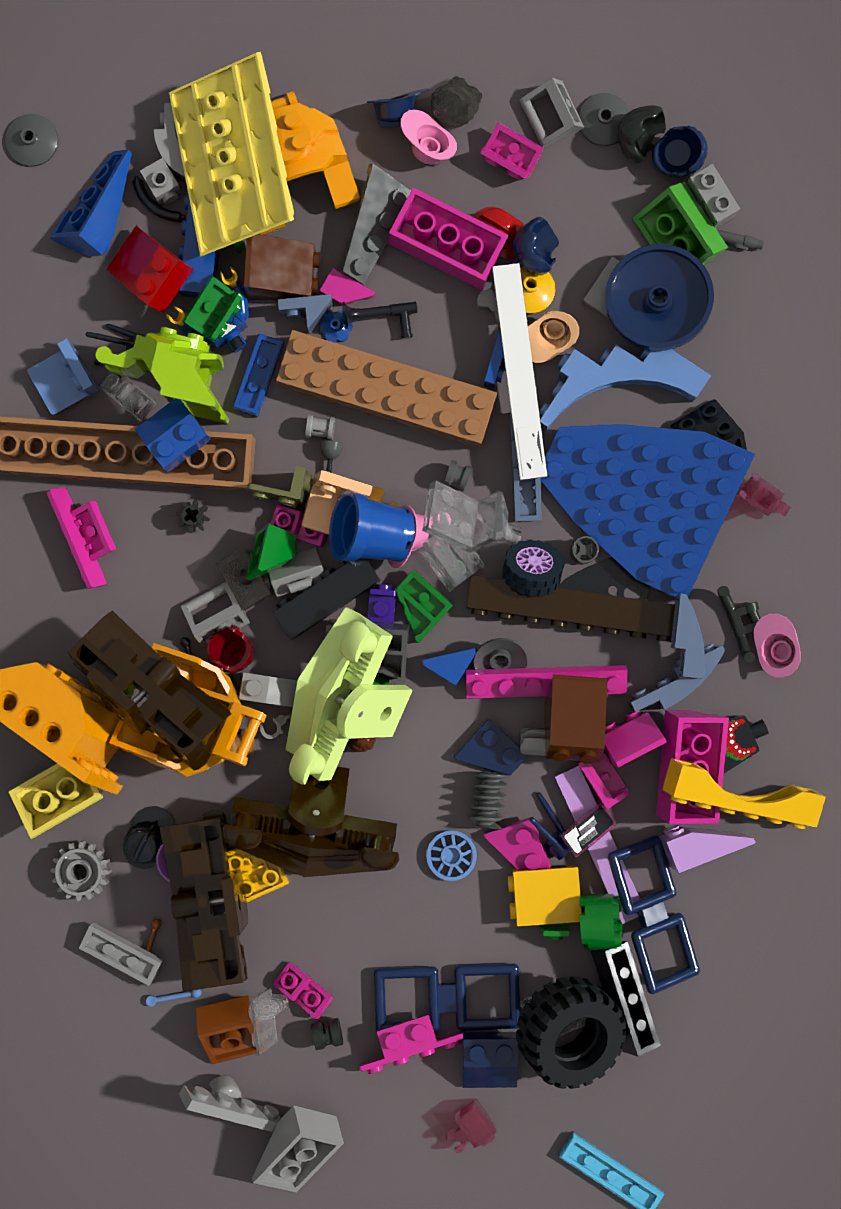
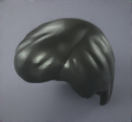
(638, 130)

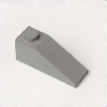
(268, 689)

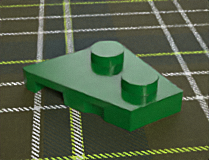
(422, 604)

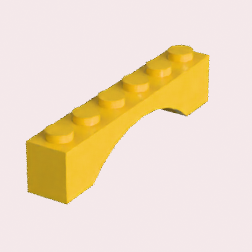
(791, 804)

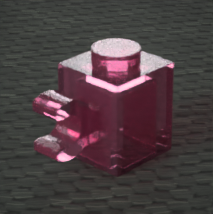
(764, 496)
(473, 1124)

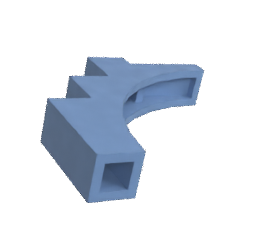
(659, 369)

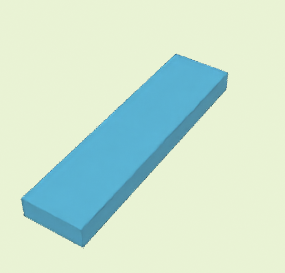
(610, 1173)

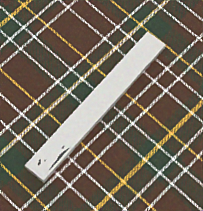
(519, 371)

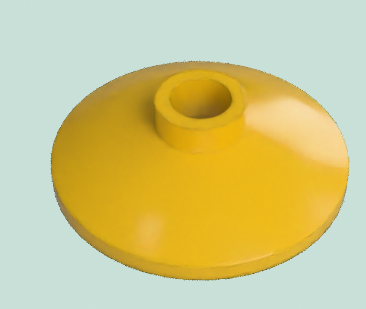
(541, 296)

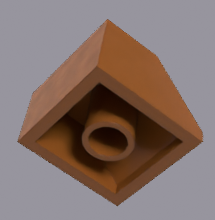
(226, 1029)

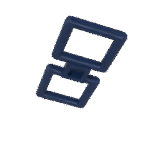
(653, 914)
(451, 996)

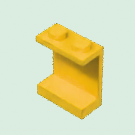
(545, 896)

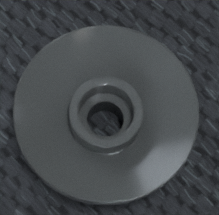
(596, 129)
(37, 150)
(512, 655)

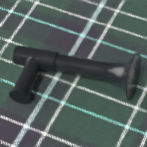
(401, 309)

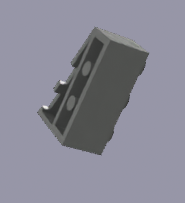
(395, 659)

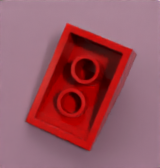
(149, 270)

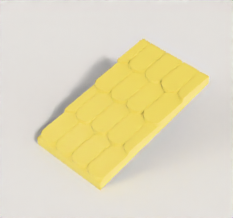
(231, 154)

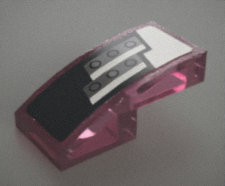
(588, 829)

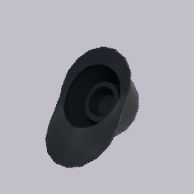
(144, 836)

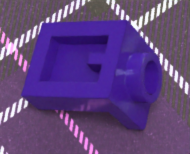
(381, 604)

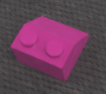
(632, 738)

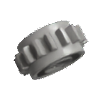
(68, 879)

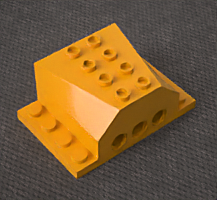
(60, 720)

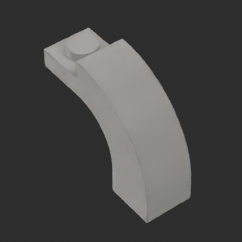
(168, 144)

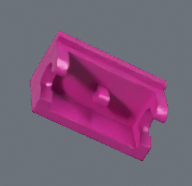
(604, 781)

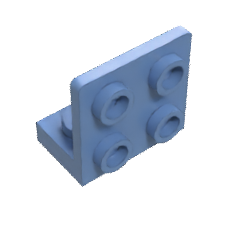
(62, 379)

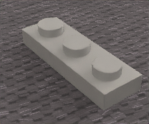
(121, 954)

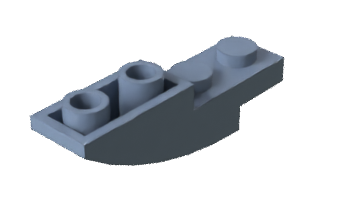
(672, 691)

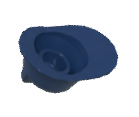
(391, 110)

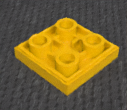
(258, 875)

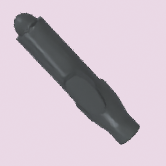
(741, 241)

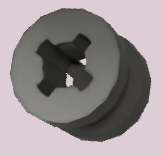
(457, 475)

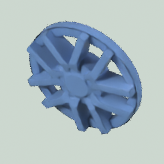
(451, 855)

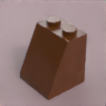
(280, 268)
(575, 718)

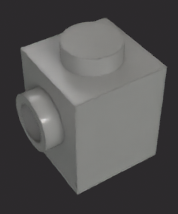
(161, 182)

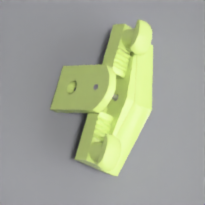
(325, 713)

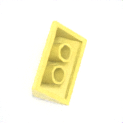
(52, 799)

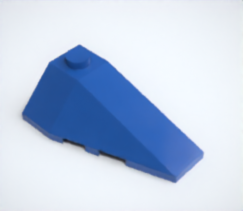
(95, 217)

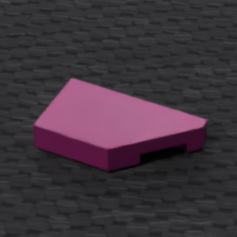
(344, 288)

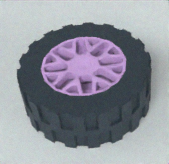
(533, 568)

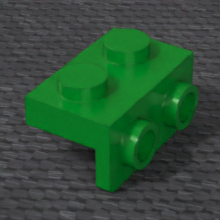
(213, 309)

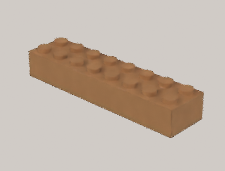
(386, 388)

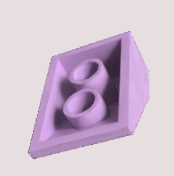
(695, 846)

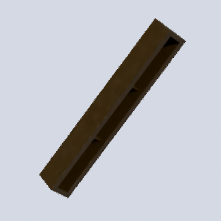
(574, 607)

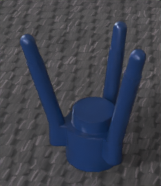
(555, 844)

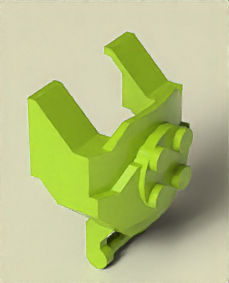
(179, 366)

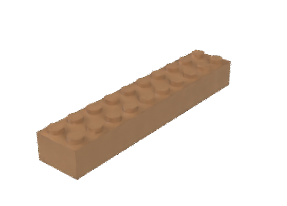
(119, 455)

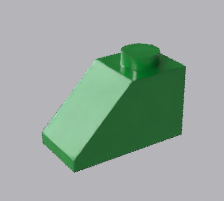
(270, 551)

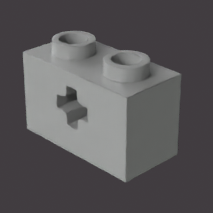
(713, 196)

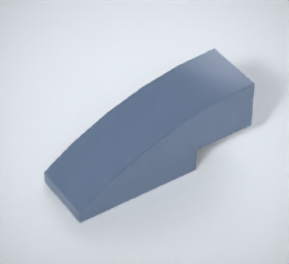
(688, 638)

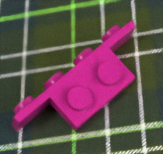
(85, 534)
(406, 1040)

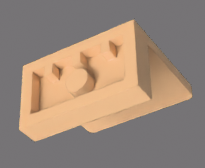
(323, 496)

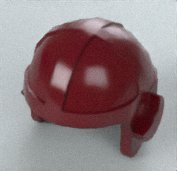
(230, 649)

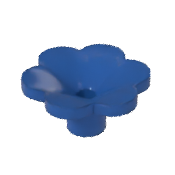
(334, 333)

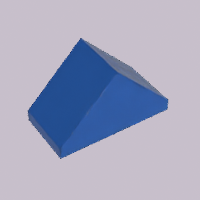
(451, 665)

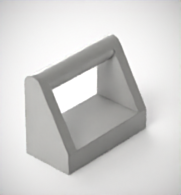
(563, 106)
(230, 616)

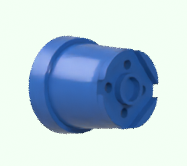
(369, 529)

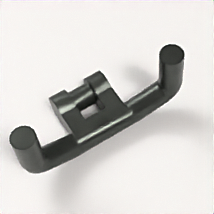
(736, 622)

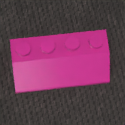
(447, 238)
(698, 740)

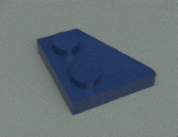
(492, 750)

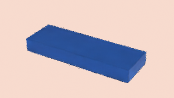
(258, 375)

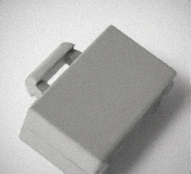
(297, 574)

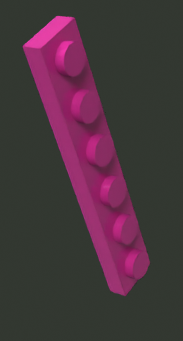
(536, 681)

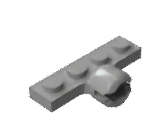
(227, 1104)

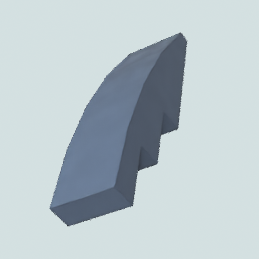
(525, 492)

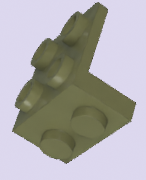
(299, 489)

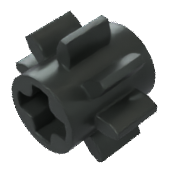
(200, 516)

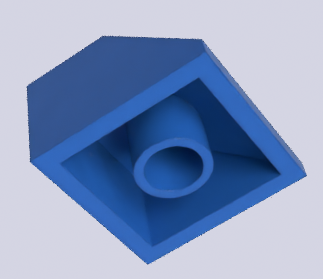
(172, 434)

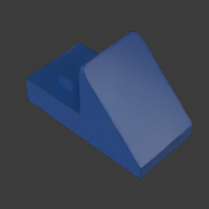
(495, 371)

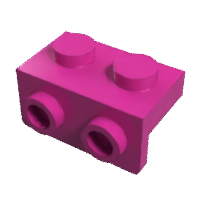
(512, 152)

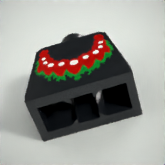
(741, 740)

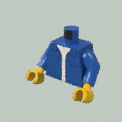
(236, 323)

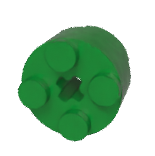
(599, 922)

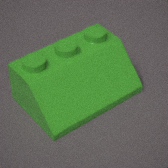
(680, 221)

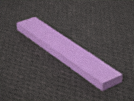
(579, 801)

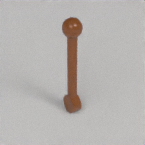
(156, 924)

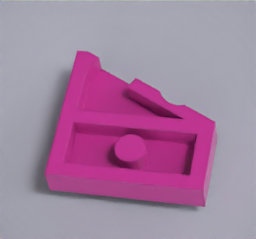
(520, 845)

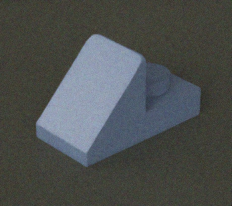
(313, 306)

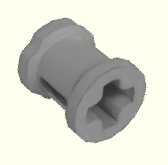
(320, 427)

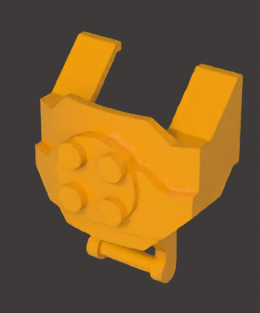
(313, 145)
(221, 689)

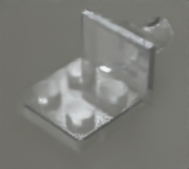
(467, 521)

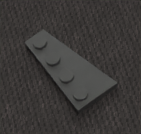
(378, 209)

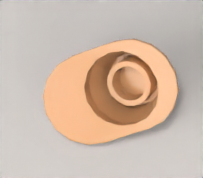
(552, 335)

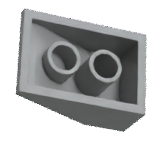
(298, 1149)

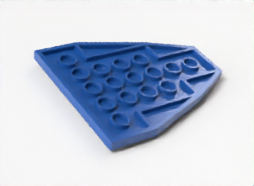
(647, 495)

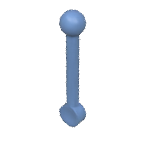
(152, 999)

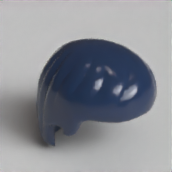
(680, 152)
(534, 246)

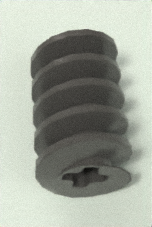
(488, 799)

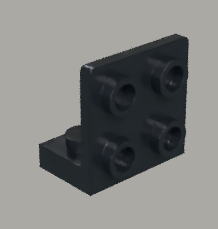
(713, 420)

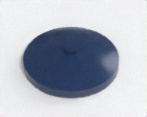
(659, 297)

